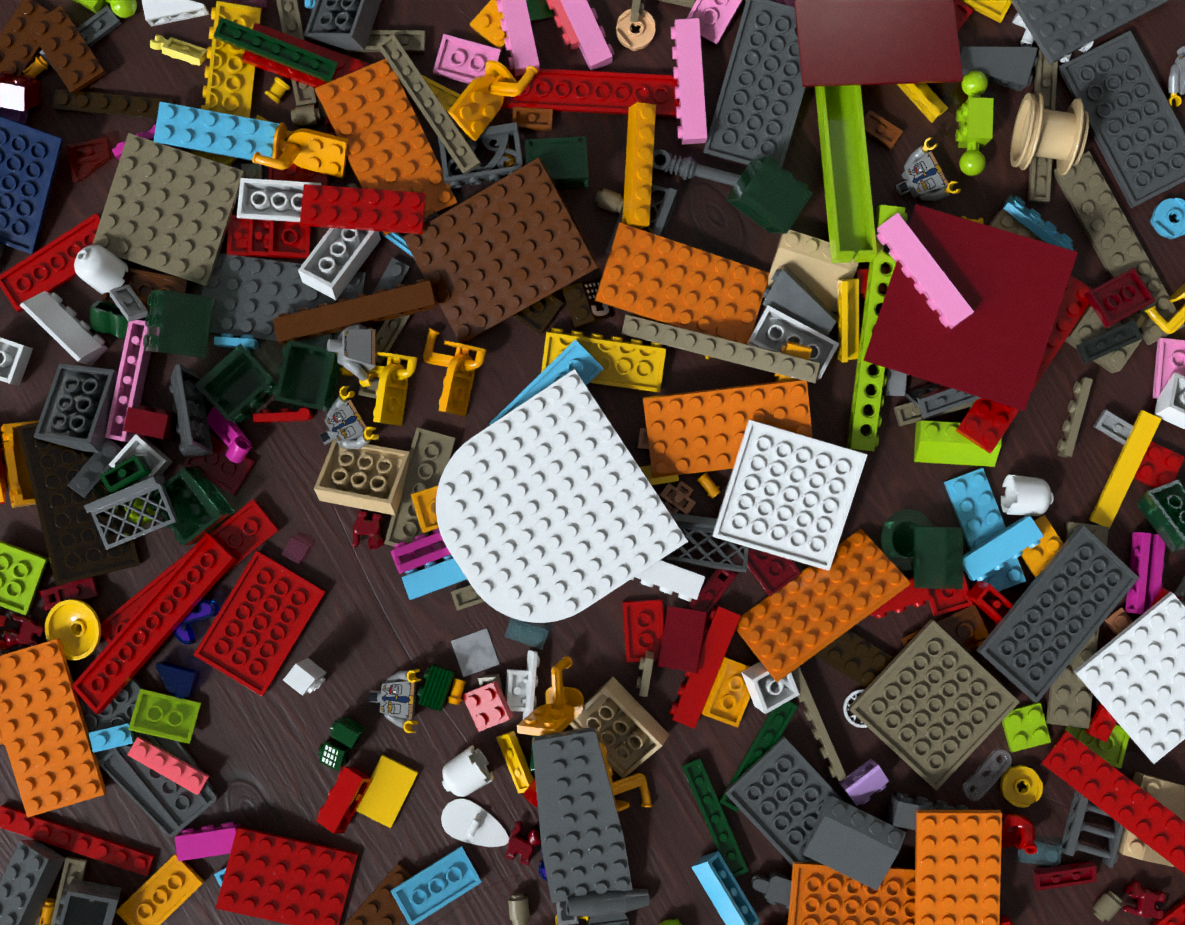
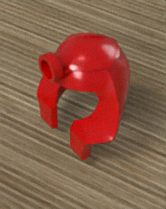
(1018, 832)

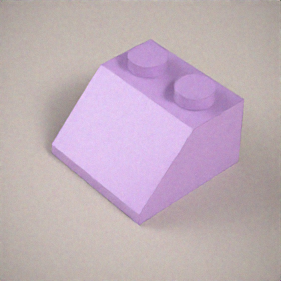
(864, 782)

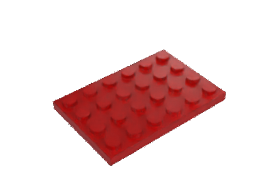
(259, 623)
(285, 879)

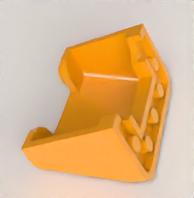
(16, 470)

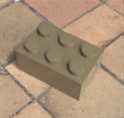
(1091, 326)

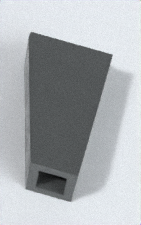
(1001, 65)
(798, 302)

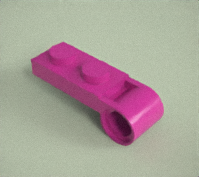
(230, 435)

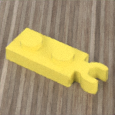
(179, 49)

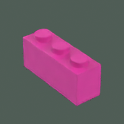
(206, 841)

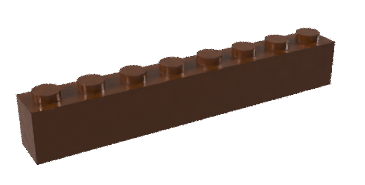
(363, 309)

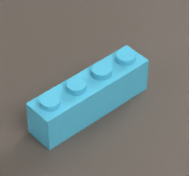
(1001, 547)
(432, 577)
(724, 890)

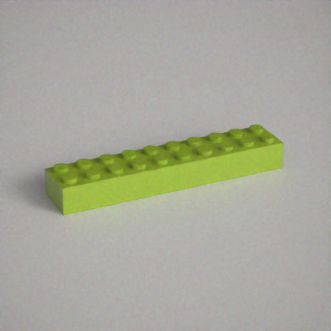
(846, 174)

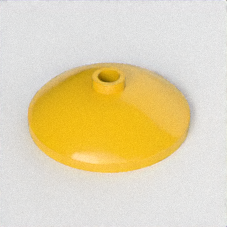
(65, 622)

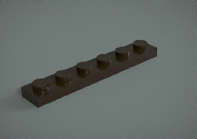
(107, 104)

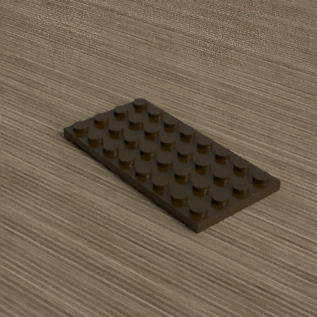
(67, 528)

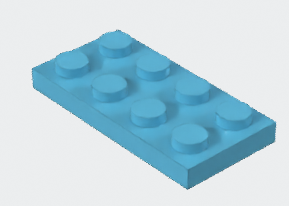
(1033, 222)
(435, 886)

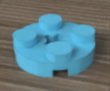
(1161, 221)

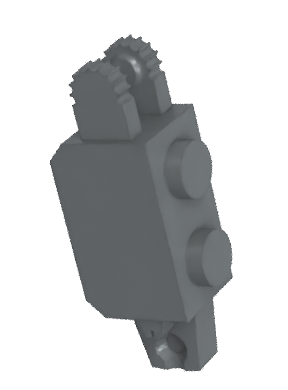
(775, 887)

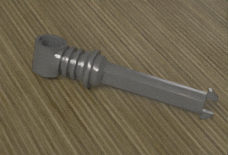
(689, 168)

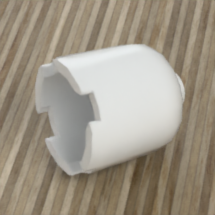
(100, 268)
(1026, 496)
(466, 772)

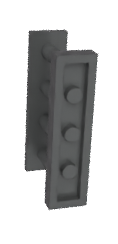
(1076, 824)

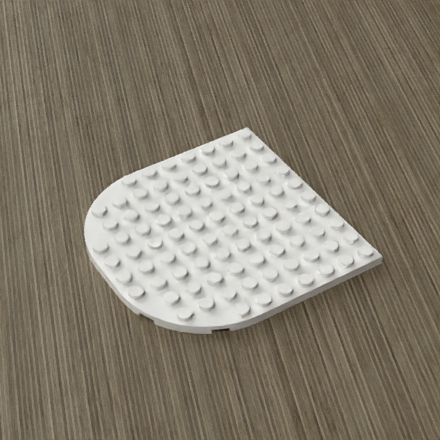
(551, 508)

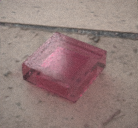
(295, 550)

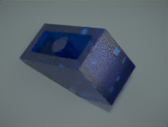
(178, 679)

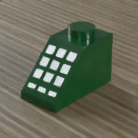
(333, 754)

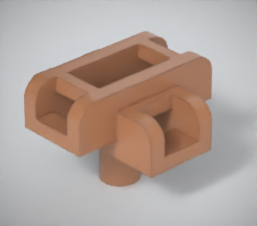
(677, 498)

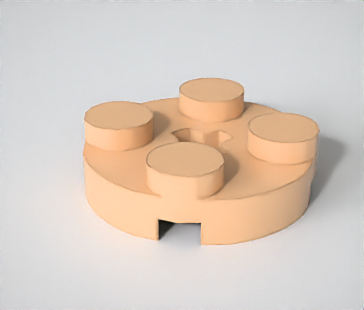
(635, 40)

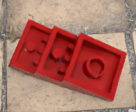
(267, 238)

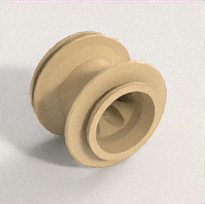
(1049, 133)

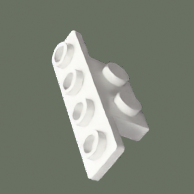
(522, 685)

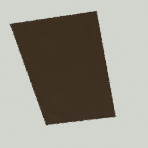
(953, 95)

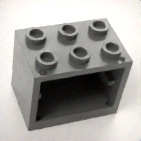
(87, 904)

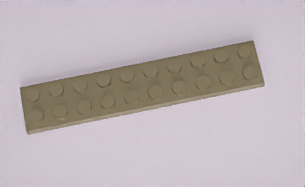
(1113, 236)
(1068, 696)

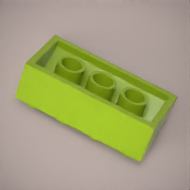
(943, 445)

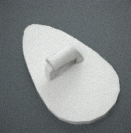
(472, 824)

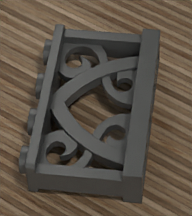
(501, 134)

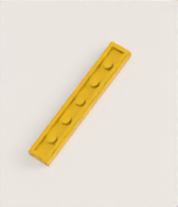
(1125, 469)

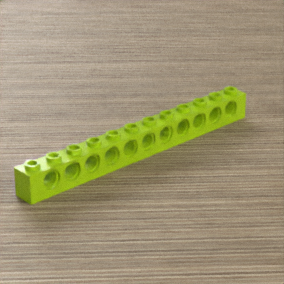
(863, 378)

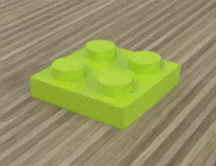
(1026, 727)

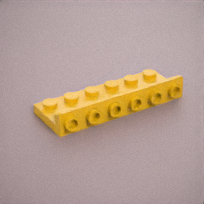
(228, 77)
(624, 362)

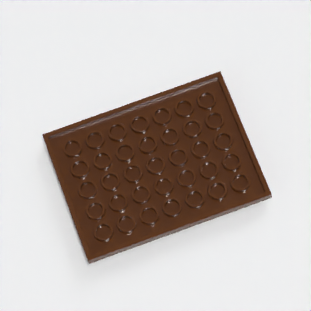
(501, 251)

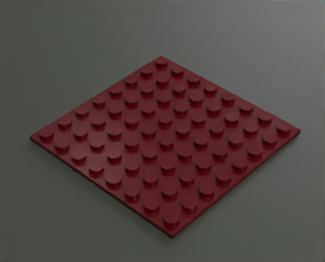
(877, 42)
(1015, 299)

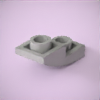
(895, 383)

